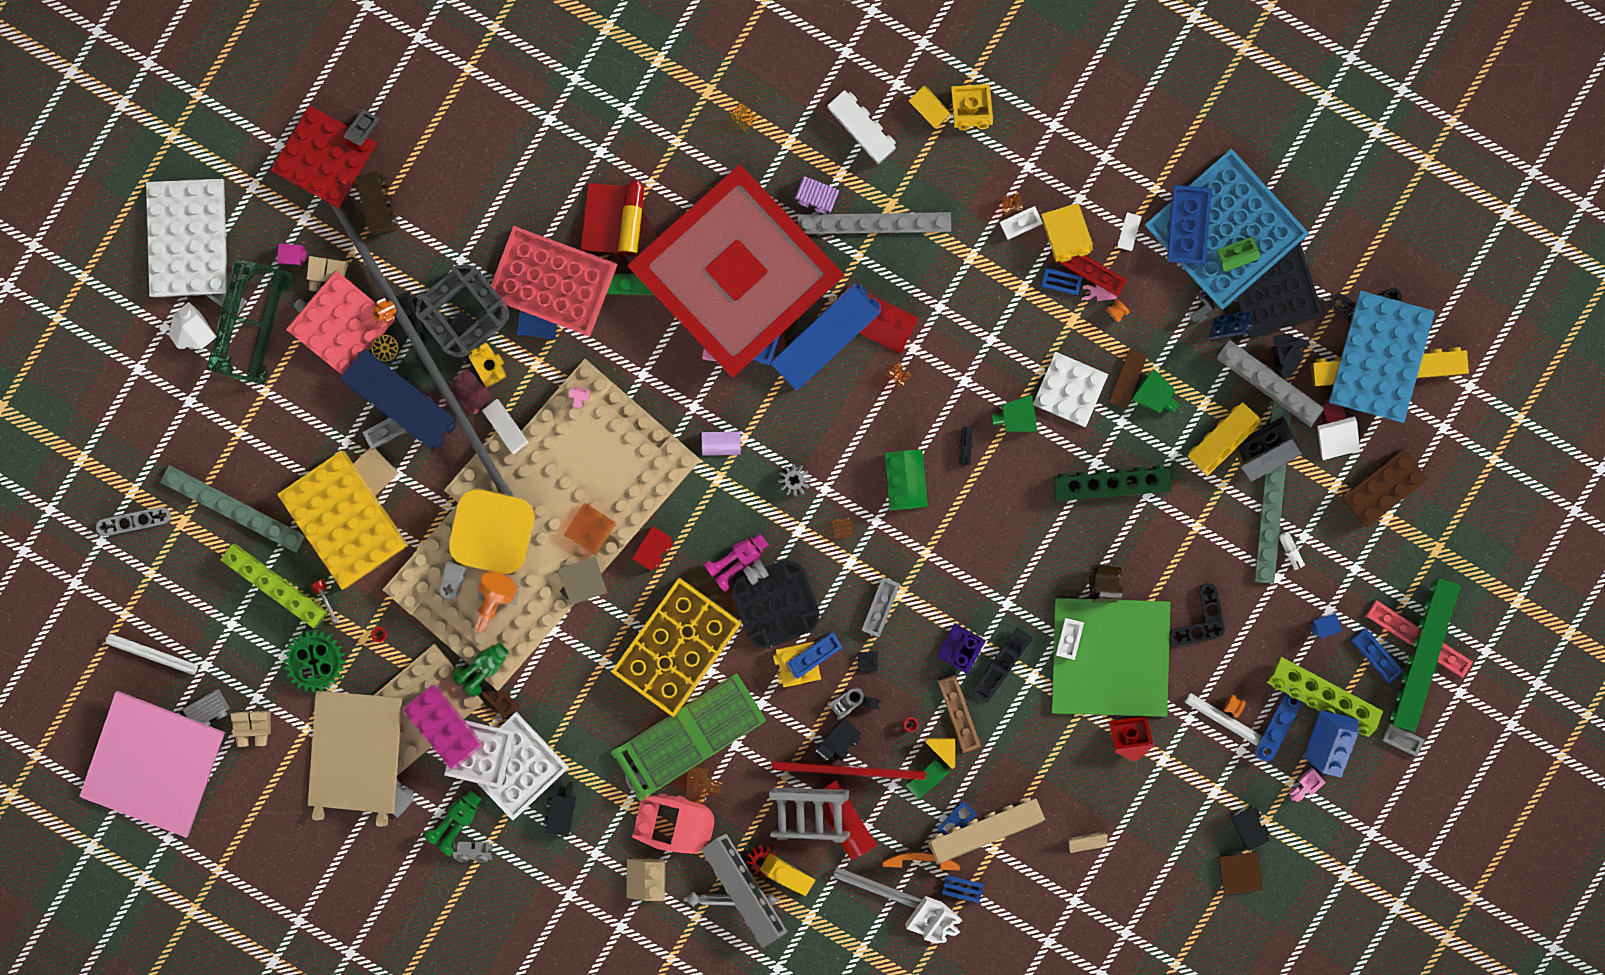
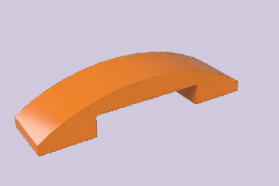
(896, 860)

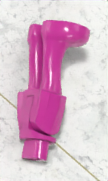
(747, 553)

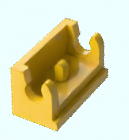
(930, 107)

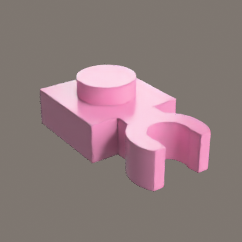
(1100, 293)

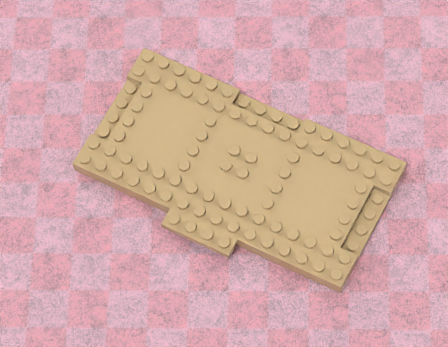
(591, 454)

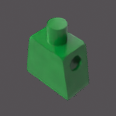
(1156, 393)
(1017, 416)

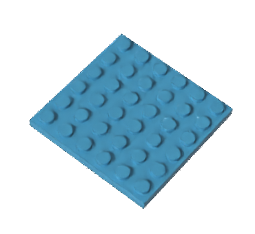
(1239, 210)

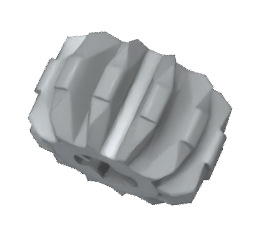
(796, 486)

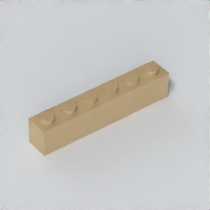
(986, 831)

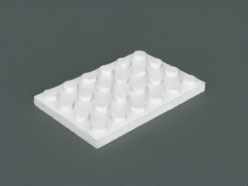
(186, 237)

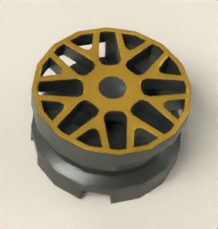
(385, 348)

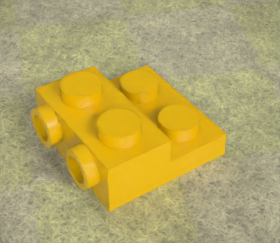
(972, 106)
(785, 675)

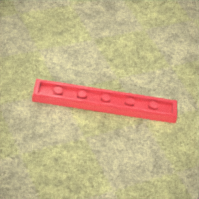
(1407, 630)

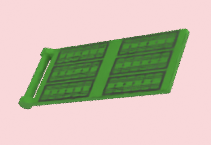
(690, 736)

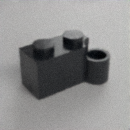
(838, 741)

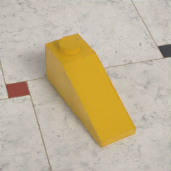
(787, 875)

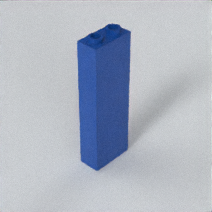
(826, 336)

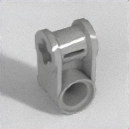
(453, 575)
(845, 703)

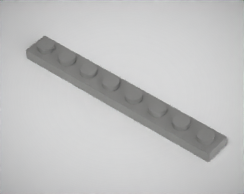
(875, 223)

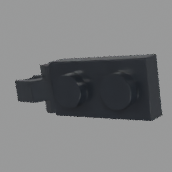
(409, 306)

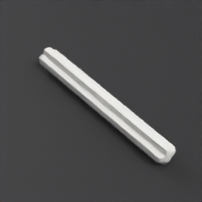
(151, 654)
(1223, 719)

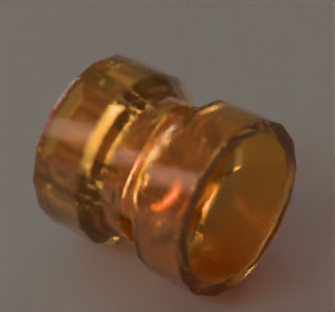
(1007, 205)
(899, 375)

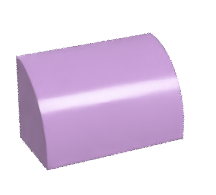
(721, 443)

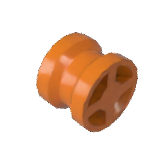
(1117, 310)
(1234, 706)

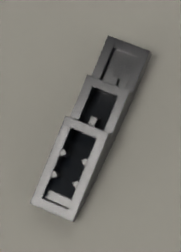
(1001, 665)

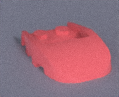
(692, 827)

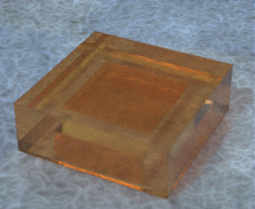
(842, 528)

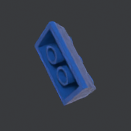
(1331, 743)

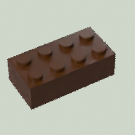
(1384, 488)

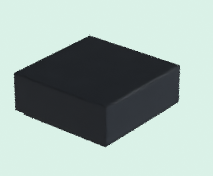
(867, 661)

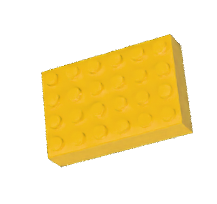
(343, 520)
(676, 647)

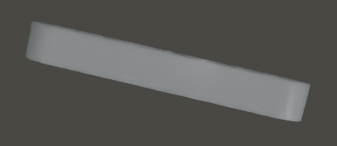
(133, 521)

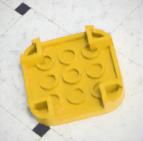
(491, 531)

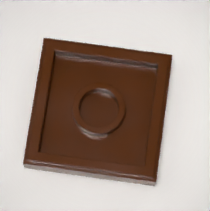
(1240, 873)

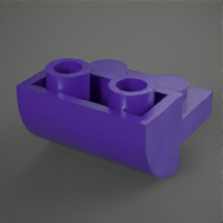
(961, 648)

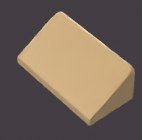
(1088, 842)

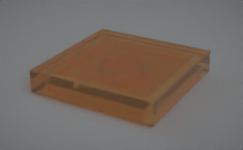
(590, 529)

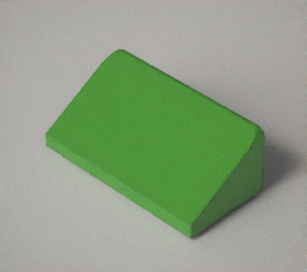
(1238, 254)

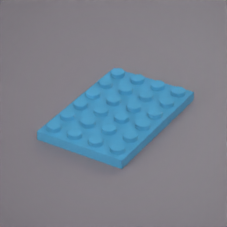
(1381, 356)

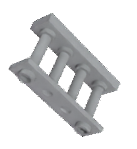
(818, 796)

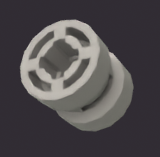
(755, 572)

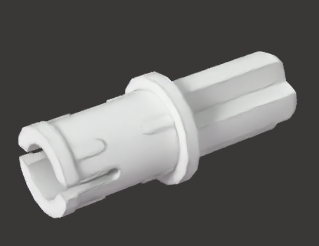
(1291, 550)

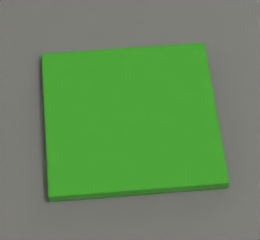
(1118, 660)

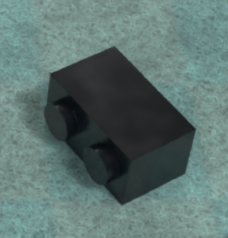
(1249, 827)

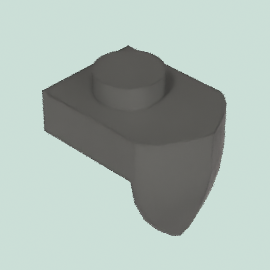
(1200, 315)

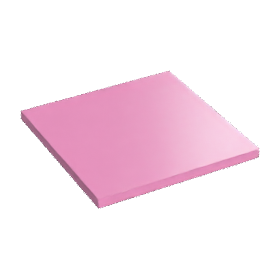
(152, 764)

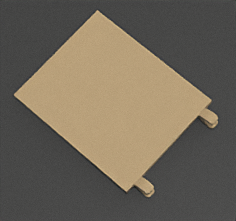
(354, 753)

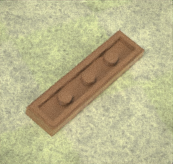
(959, 713)

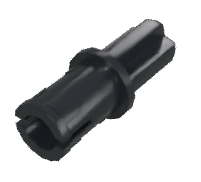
(965, 446)

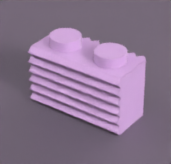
(816, 194)

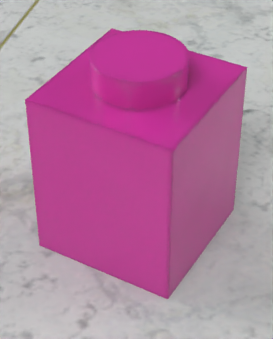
(291, 254)

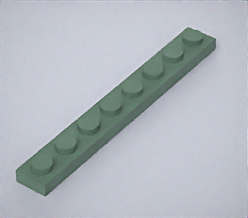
(233, 508)

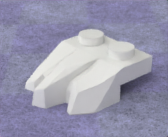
(933, 920)

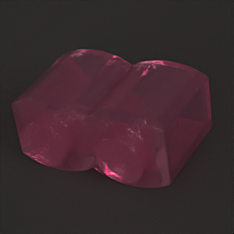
(470, 391)

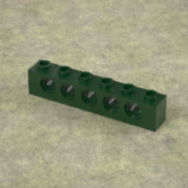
(1161, 484)

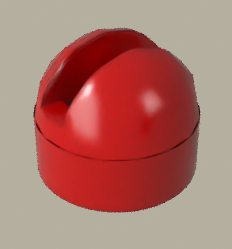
(381, 637)
(912, 728)

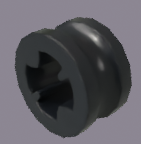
(871, 702)

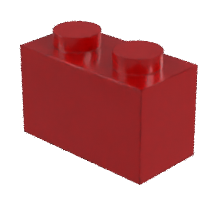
(652, 548)

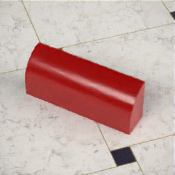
(860, 839)

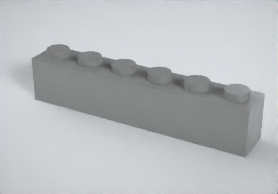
(1270, 383)
(744, 890)

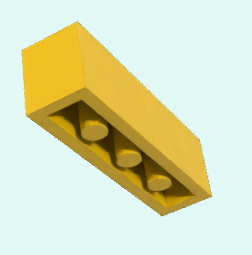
(1224, 439)

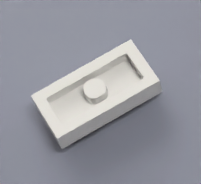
(1021, 223)
(1069, 638)

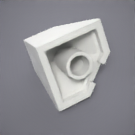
(190, 328)

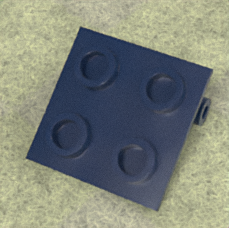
(1231, 325)

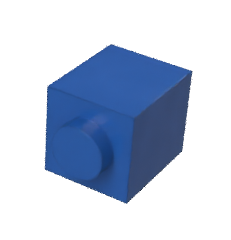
(1325, 625)

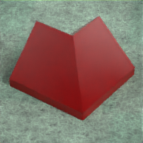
(1131, 737)

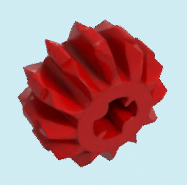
(757, 854)

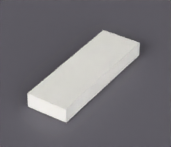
(505, 426)

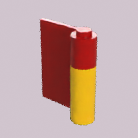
(613, 218)

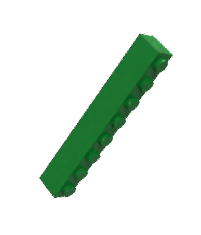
(1425, 654)

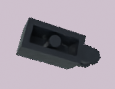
(560, 811)

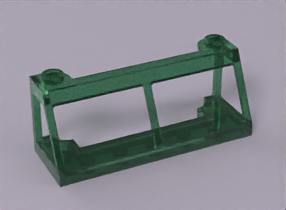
(240, 273)

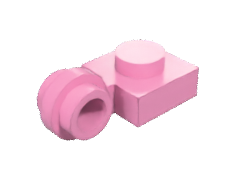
(1310, 782)

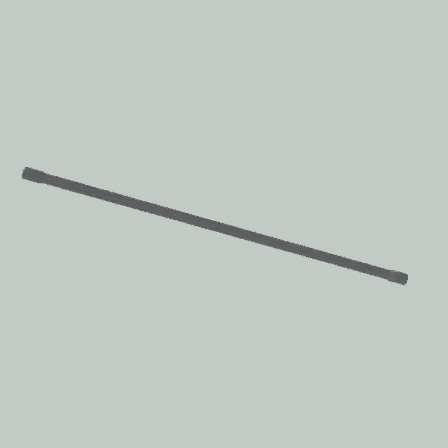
(502, 487)

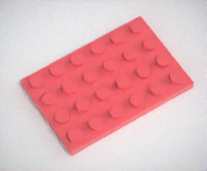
(552, 280)

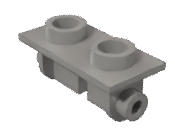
(465, 853)

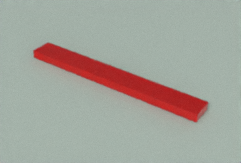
(849, 770)

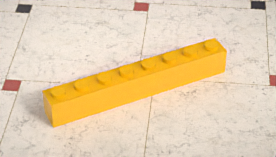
(1432, 364)

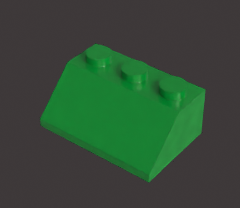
(905, 479)

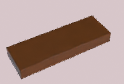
(1128, 378)

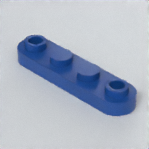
(1277, 728)

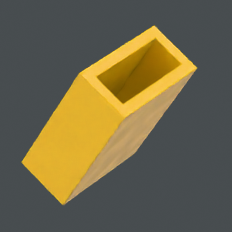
(1067, 232)

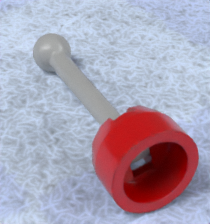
(319, 588)

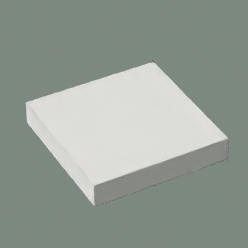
(1338, 438)

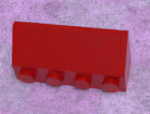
(890, 327)

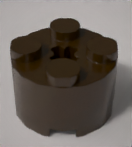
(1105, 583)

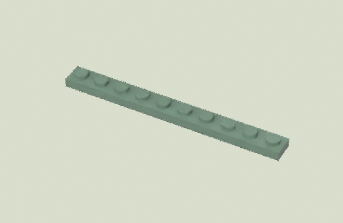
(1271, 512)

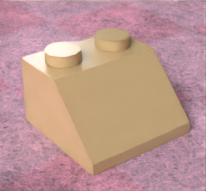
(646, 879)

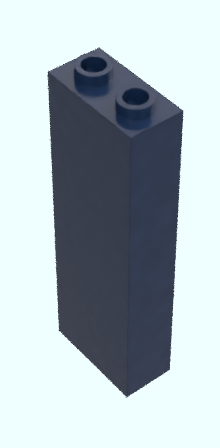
(398, 400)

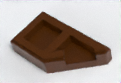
(500, 701)

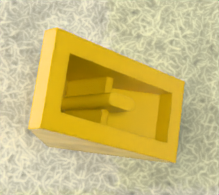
(944, 748)

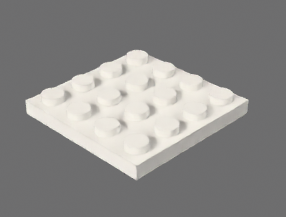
(529, 769)

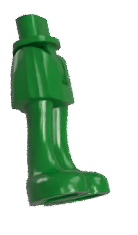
(487, 661)
(463, 813)

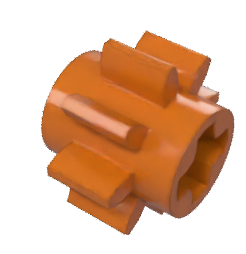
(384, 310)

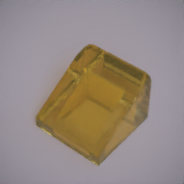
(742, 117)

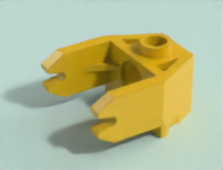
(479, 357)

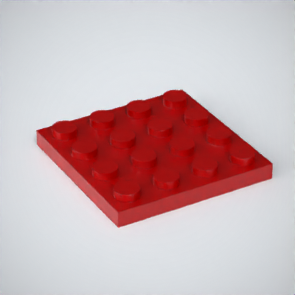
(322, 158)

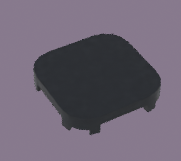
(776, 605)

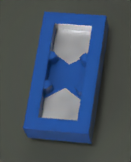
(958, 817)

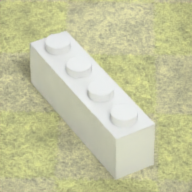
(861, 127)

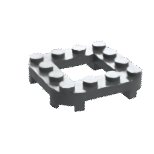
(443, 291)

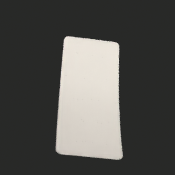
(1129, 231)

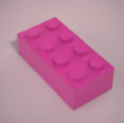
(443, 727)

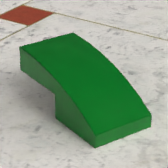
(934, 774)

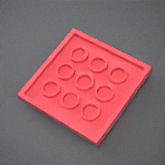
(338, 323)

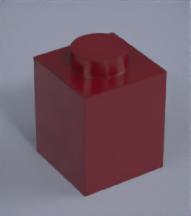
(1332, 412)

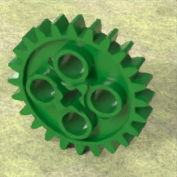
(297, 665)

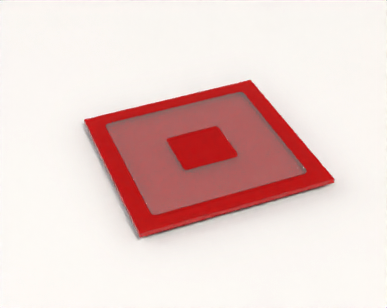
(736, 270)

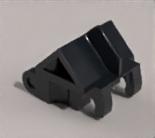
(1287, 353)

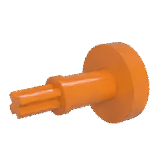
(496, 589)

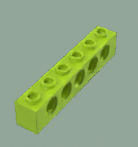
(274, 585)
(1295, 682)

